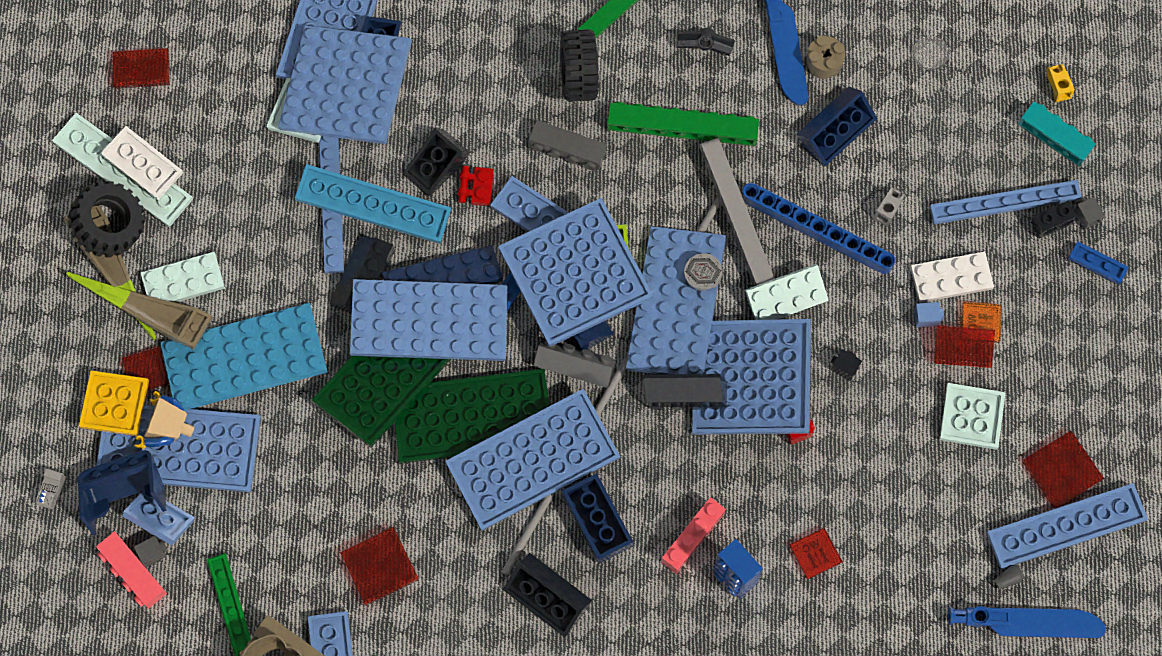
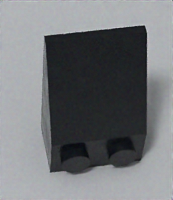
(436, 161)

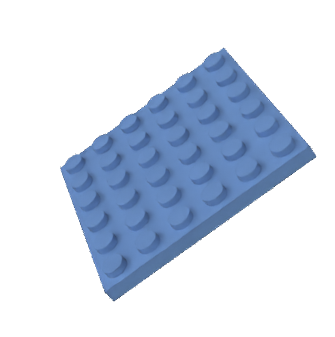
(345, 84)
(575, 272)
(764, 375)

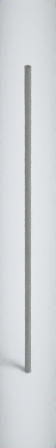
(599, 408)

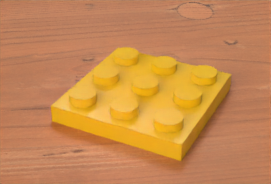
(114, 403)

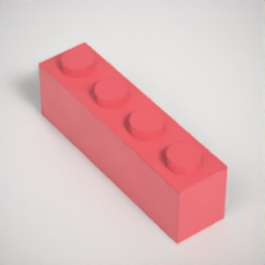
(693, 535)
(132, 571)

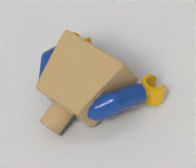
(165, 423)

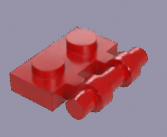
(482, 186)

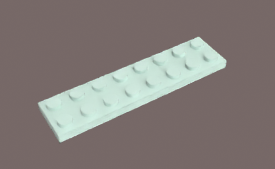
(86, 143)

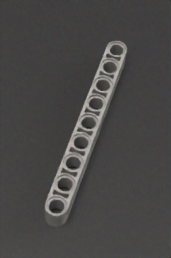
(736, 212)

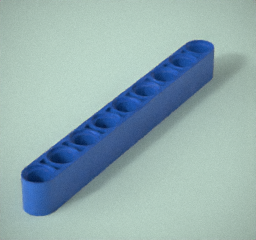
(822, 236)

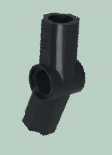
(694, 39)

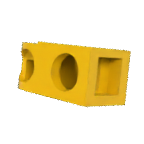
(1060, 83)

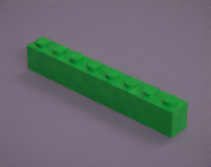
(683, 124)

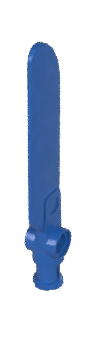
(787, 51)
(1032, 622)

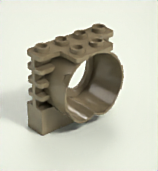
(272, 636)

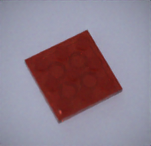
(1063, 470)
(379, 566)

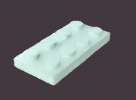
(184, 279)
(787, 294)

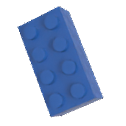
(737, 569)

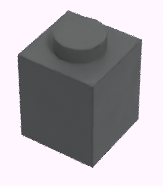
(1089, 212)
(151, 551)

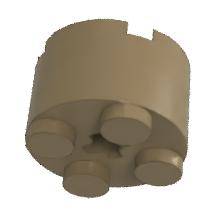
(831, 49)

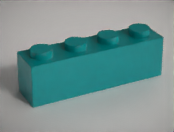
(1057, 133)

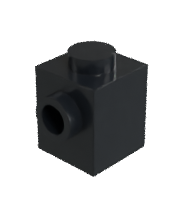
(845, 364)

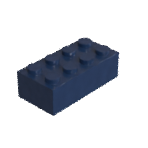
(597, 518)

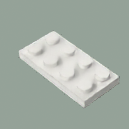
(142, 163)
(952, 277)

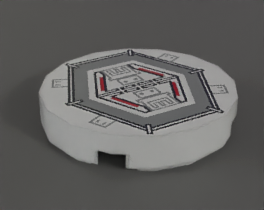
(703, 272)

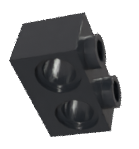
(1053, 219)

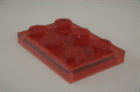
(141, 68)
(964, 346)

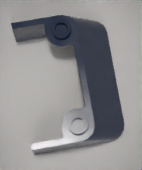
(115, 481)

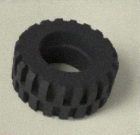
(579, 65)
(121, 202)

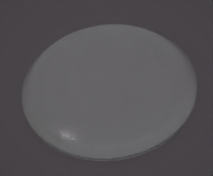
(930, 52)

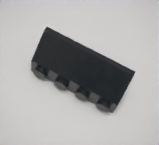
(367, 262)
(685, 391)
(547, 594)

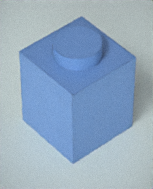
(928, 314)

